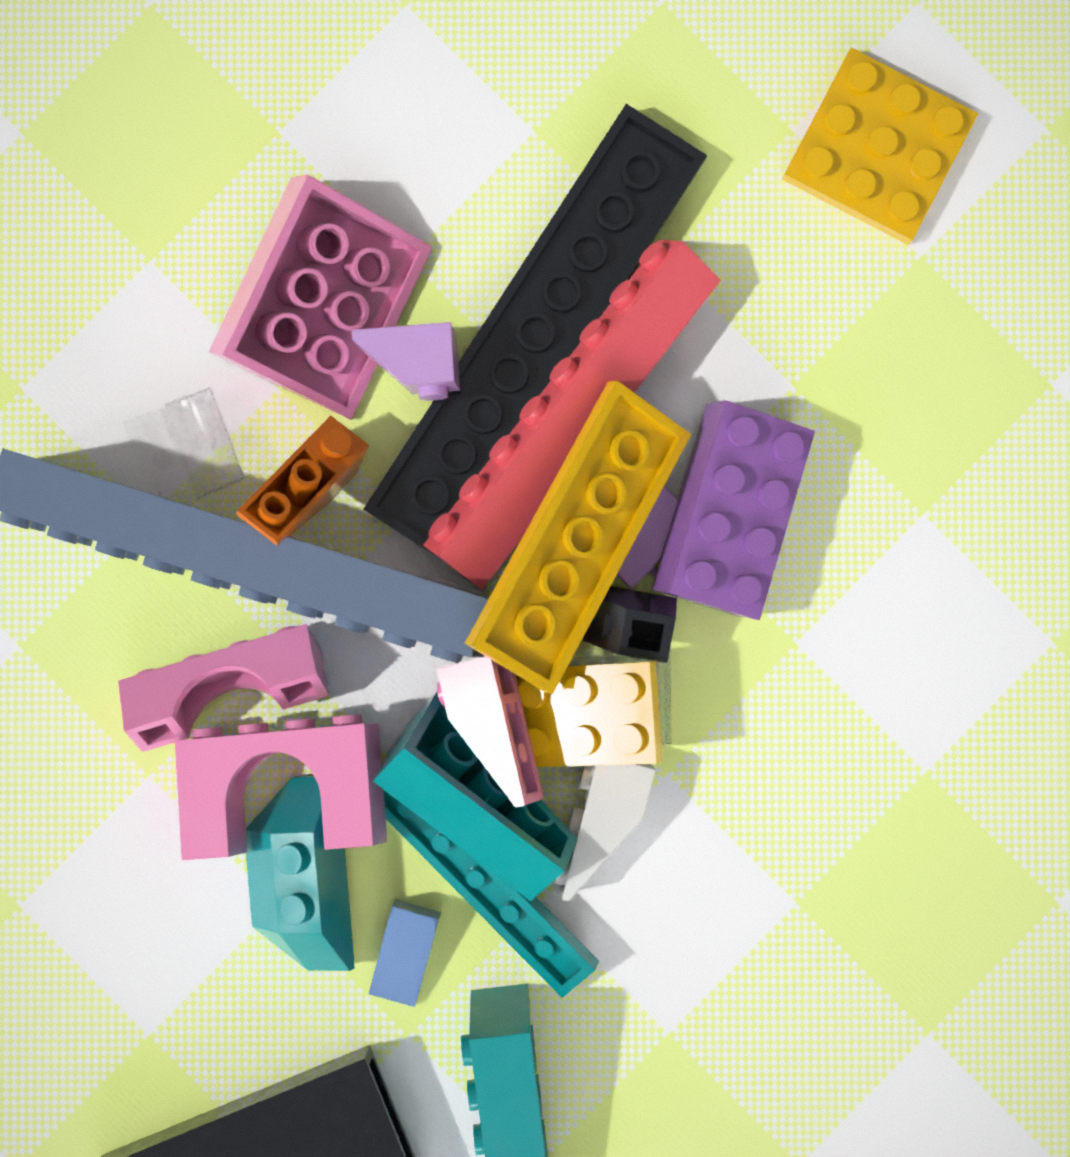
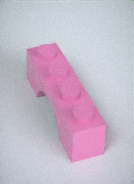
(165, 701)

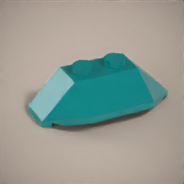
(295, 884)

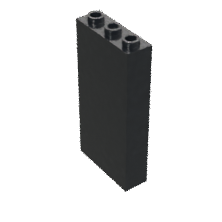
(317, 1113)

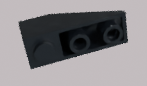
(634, 624)

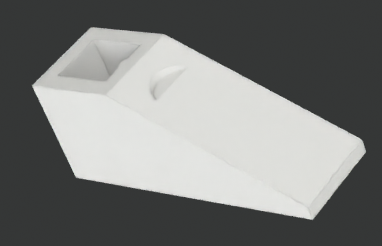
(610, 812)

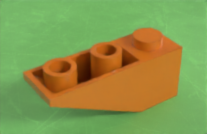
(305, 481)

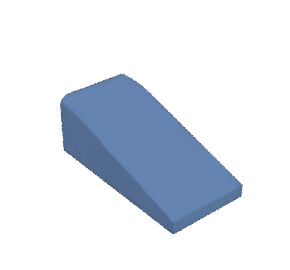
(404, 953)

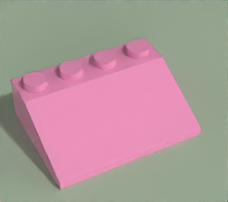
(310, 284)

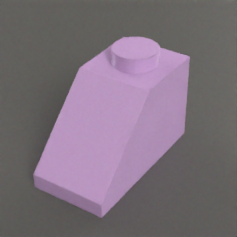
(416, 356)

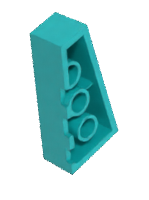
(454, 793)
(504, 1074)

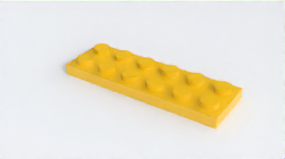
(579, 538)

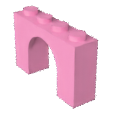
(217, 767)

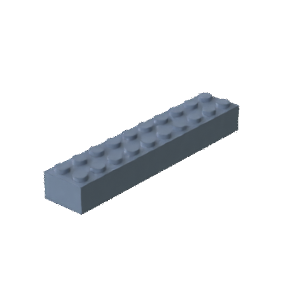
(233, 552)

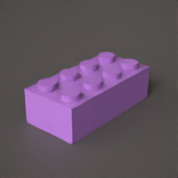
(733, 509)

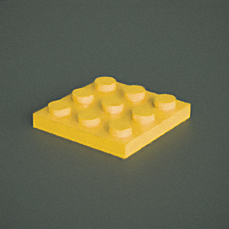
(880, 146)

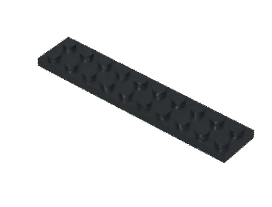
(538, 320)

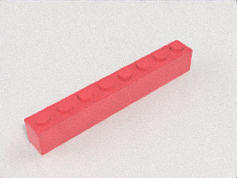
(618, 346)

